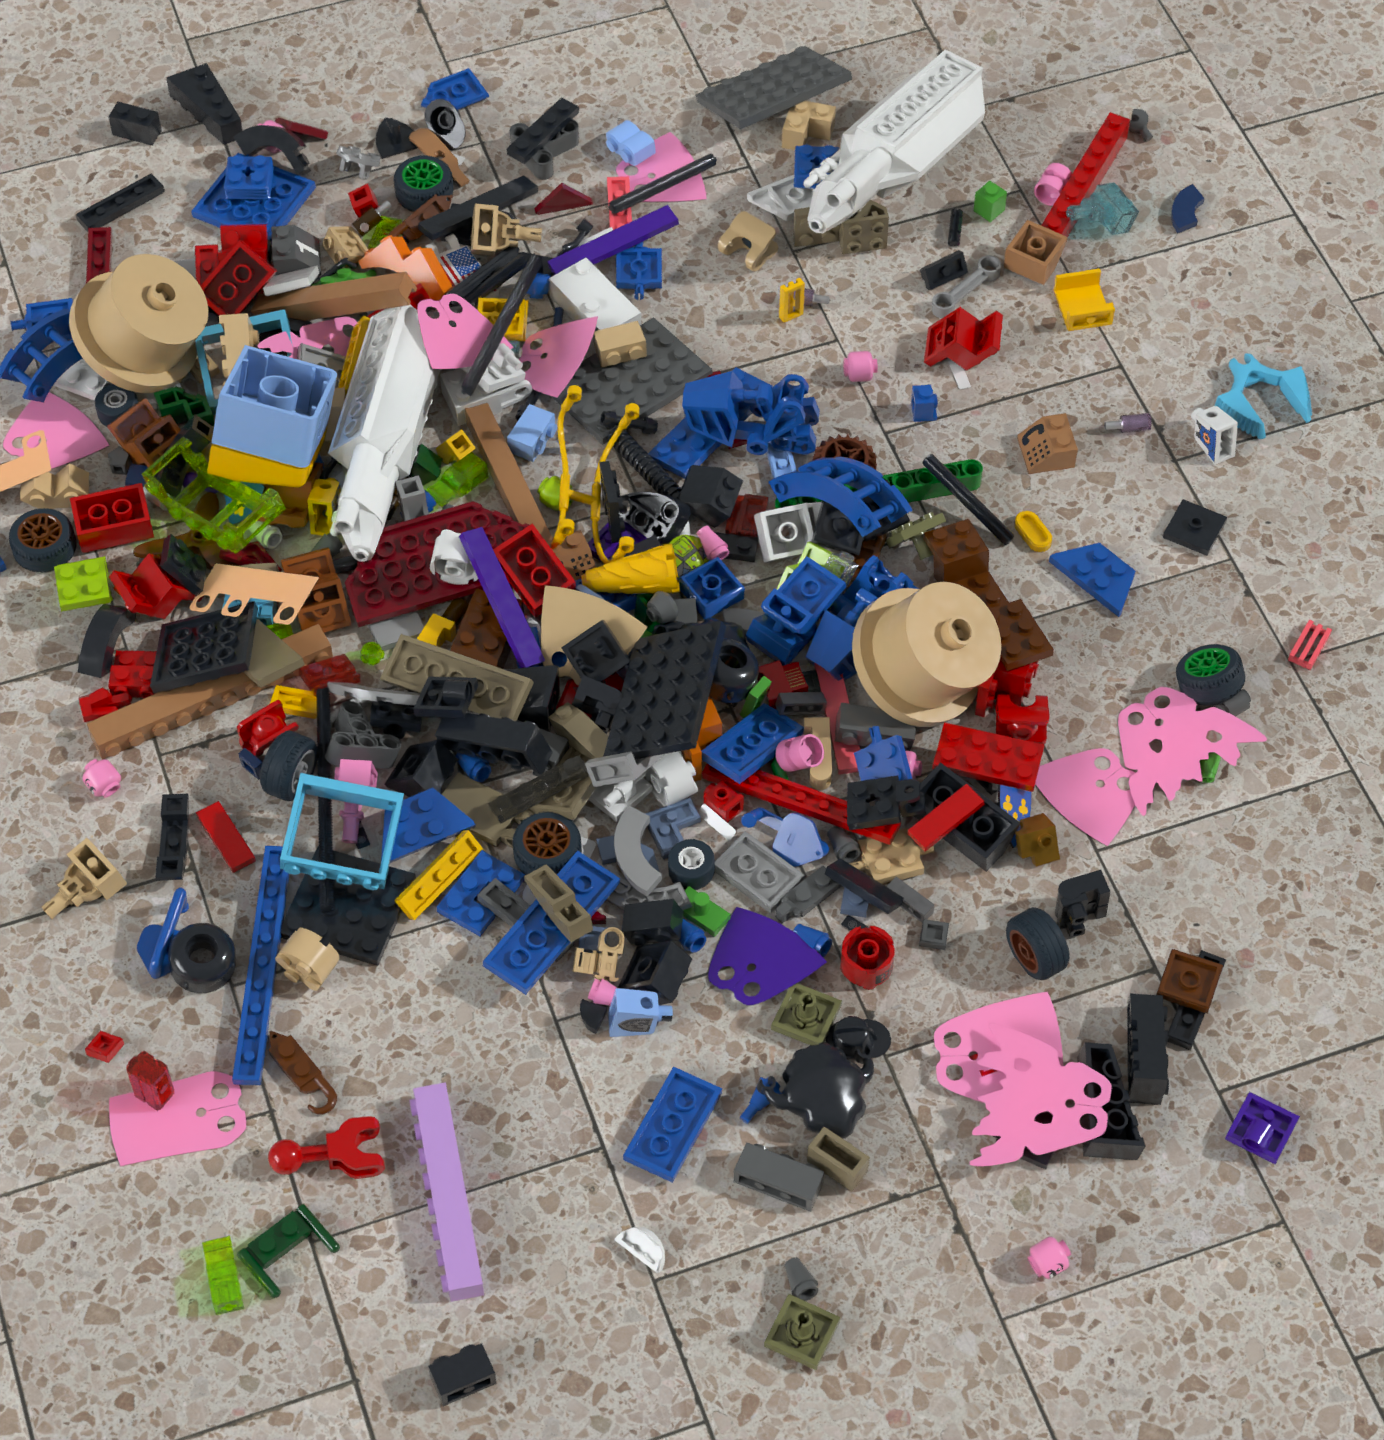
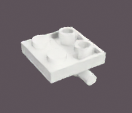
(501, 371)
(616, 797)

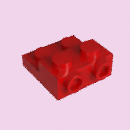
(132, 673)

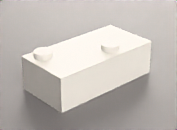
(588, 294)

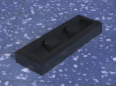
(864, 886)

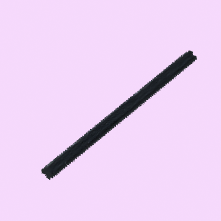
(501, 325)
(324, 804)

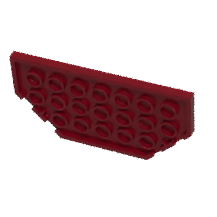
(400, 573)

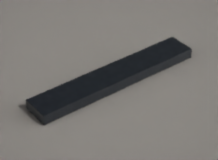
(463, 213)

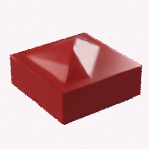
(104, 1046)

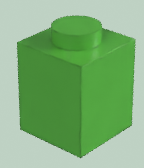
(990, 201)

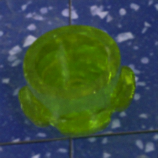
(369, 649)

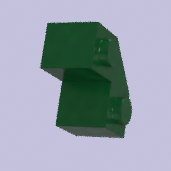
(182, 405)

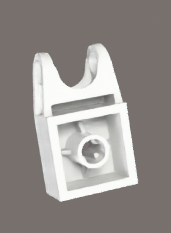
(497, 399)
(797, 519)

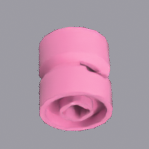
(1052, 183)
(799, 753)

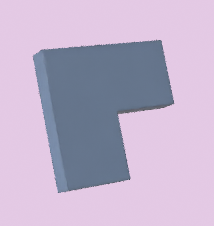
(667, 822)

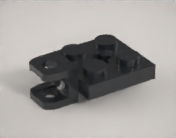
(892, 804)

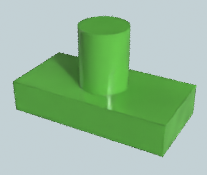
(755, 697)
(705, 912)

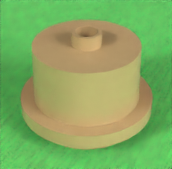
(140, 323)
(925, 651)

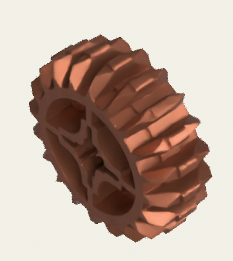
(847, 448)

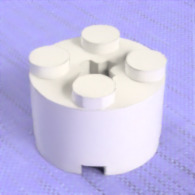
(451, 560)
(672, 779)

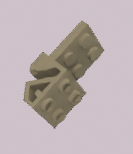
(860, 233)

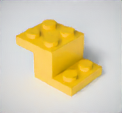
(492, 307)

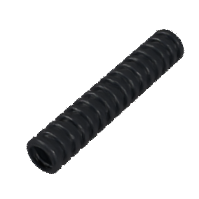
(644, 464)

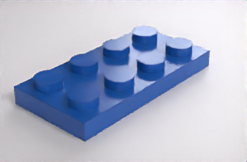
(750, 743)
(672, 1124)

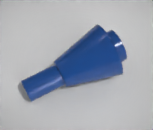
(758, 1102)

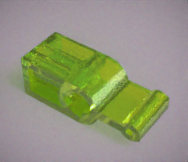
(459, 479)
(223, 1275)

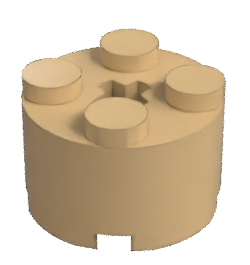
(307, 959)

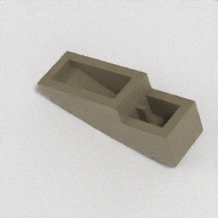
(559, 903)

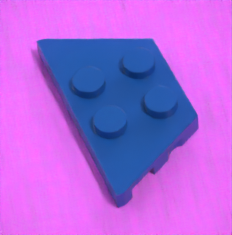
(1098, 573)
(424, 822)

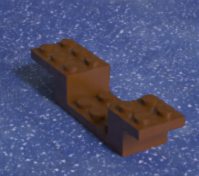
(964, 560)

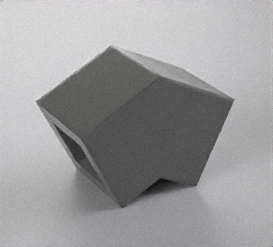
(119, 461)

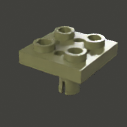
(915, 531)
(809, 1007)
(805, 1322)

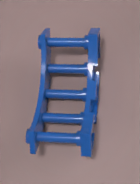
(33, 342)
(826, 481)

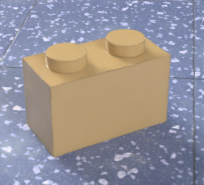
(620, 344)

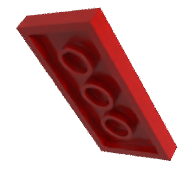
(989, 756)

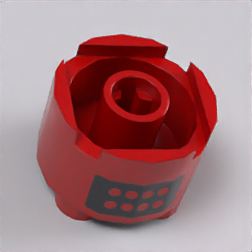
(867, 956)

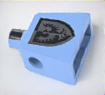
(636, 1013)

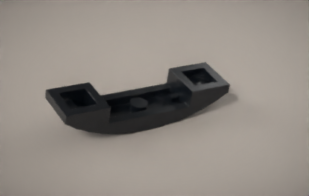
(174, 837)

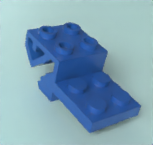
(794, 611)

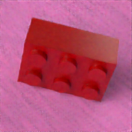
(237, 280)
(111, 517)
(532, 566)

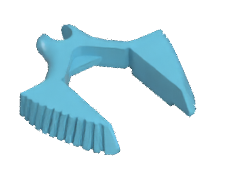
(1291, 383)

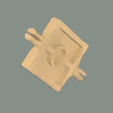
(887, 861)

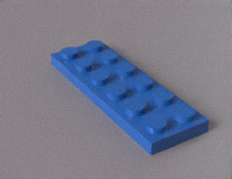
(686, 447)
(534, 939)

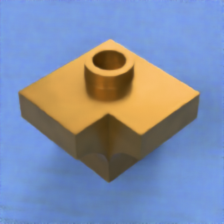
(1037, 840)

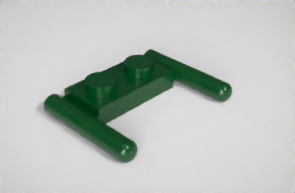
(279, 1241)

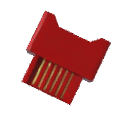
(784, 679)

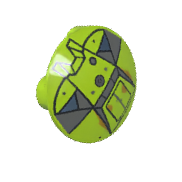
(688, 553)

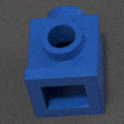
(923, 403)

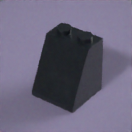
(543, 695)

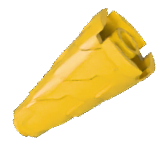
(636, 573)

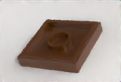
(1189, 981)

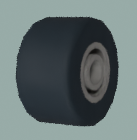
(113, 402)

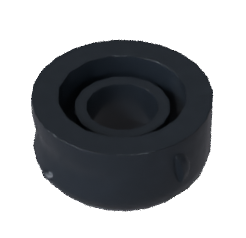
(734, 673)
(202, 976)

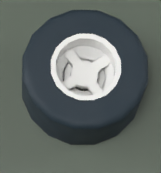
(691, 864)

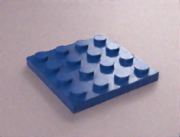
(287, 197)

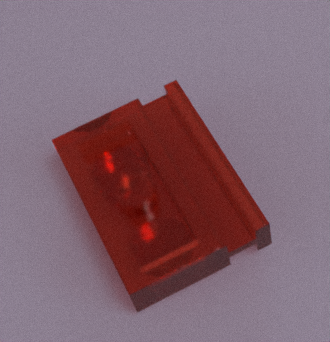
(742, 516)
(330, 670)

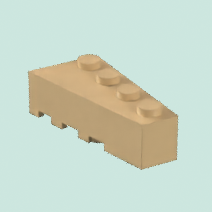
(238, 333)

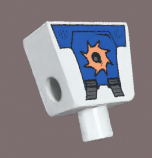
(1215, 433)

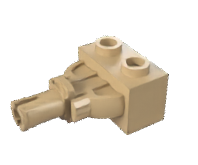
(493, 231)
(85, 879)

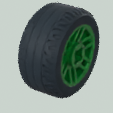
(420, 180)
(1211, 674)

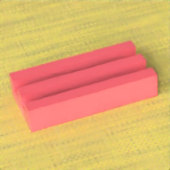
(1317, 630)

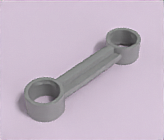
(966, 286)

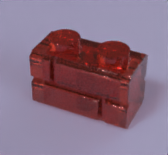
(150, 1080)

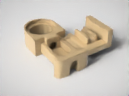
(602, 963)

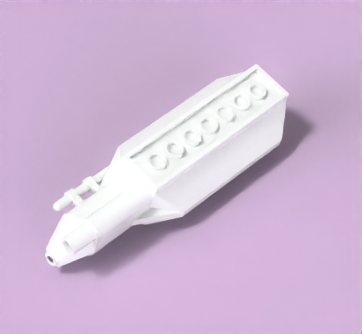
(898, 139)
(380, 425)

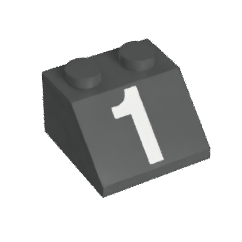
(294, 249)

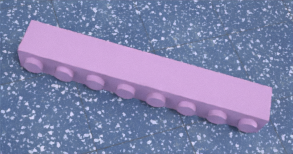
(448, 1193)

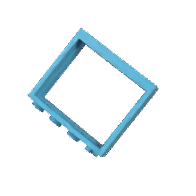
(212, 334)
(349, 793)

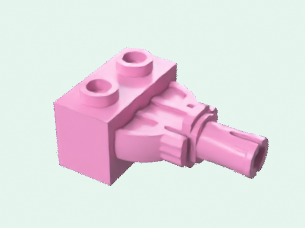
(356, 772)

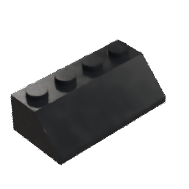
(983, 834)

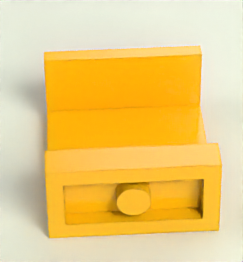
(1082, 300)

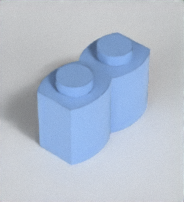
(630, 143)

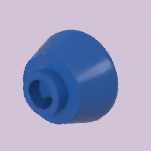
(539, 286)

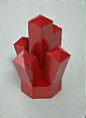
(102, 703)

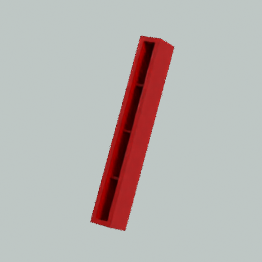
(1088, 172)

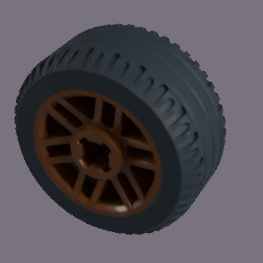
(42, 540)
(545, 841)

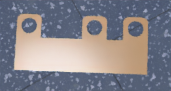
(30, 465)
(249, 583)

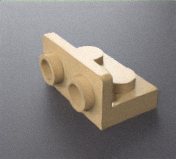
(344, 243)

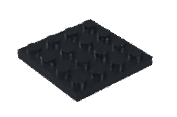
(204, 648)
(361, 916)

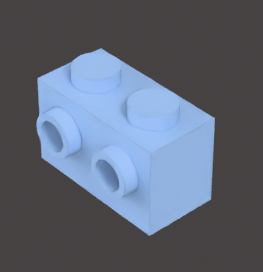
(531, 433)

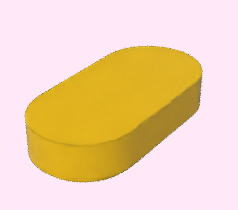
(1033, 531)

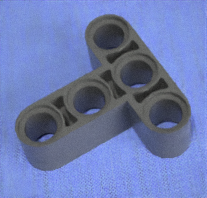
(542, 162)
(357, 740)

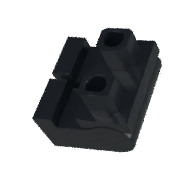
(597, 701)
(1078, 899)

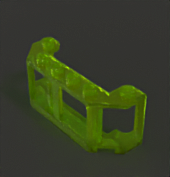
(263, 505)

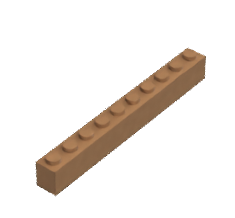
(181, 705)

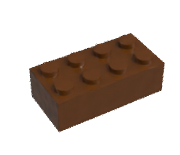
(481, 634)

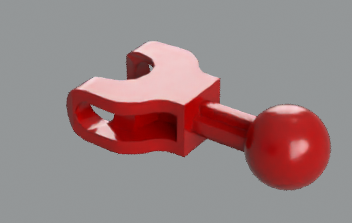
(341, 1151)

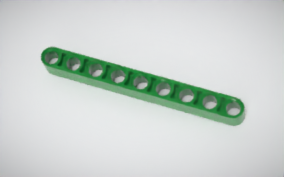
(916, 483)

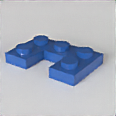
(461, 901)

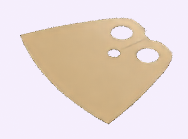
(572, 612)

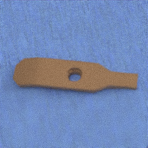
(433, 146)

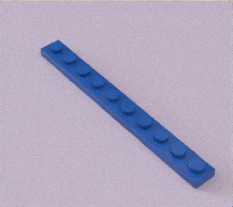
(261, 970)

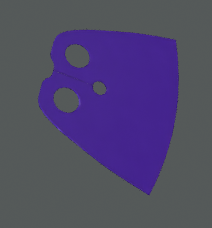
(777, 952)

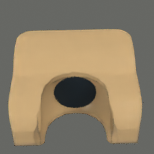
(749, 233)

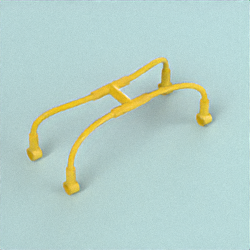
(566, 526)

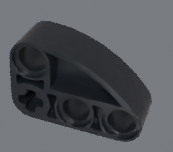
(659, 514)

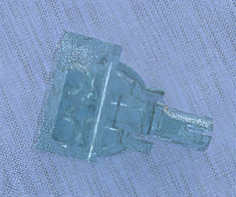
(1108, 207)

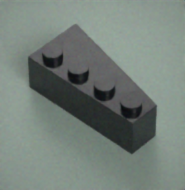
(1147, 1049)
(1121, 1136)

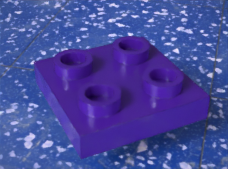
(1262, 1128)

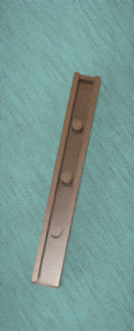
(340, 297)
(504, 468)

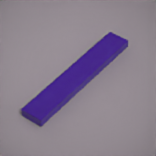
(617, 240)
(501, 598)

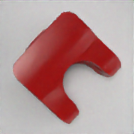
(1022, 722)
(263, 727)

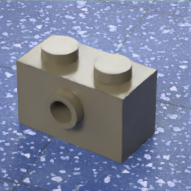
(838, 1159)

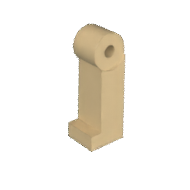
(820, 775)

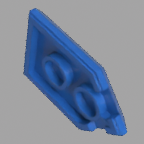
(459, 89)

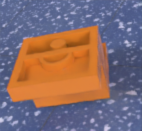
(710, 731)

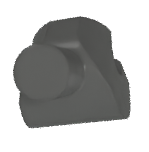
(1139, 124)

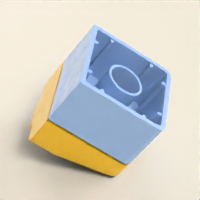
(271, 419)

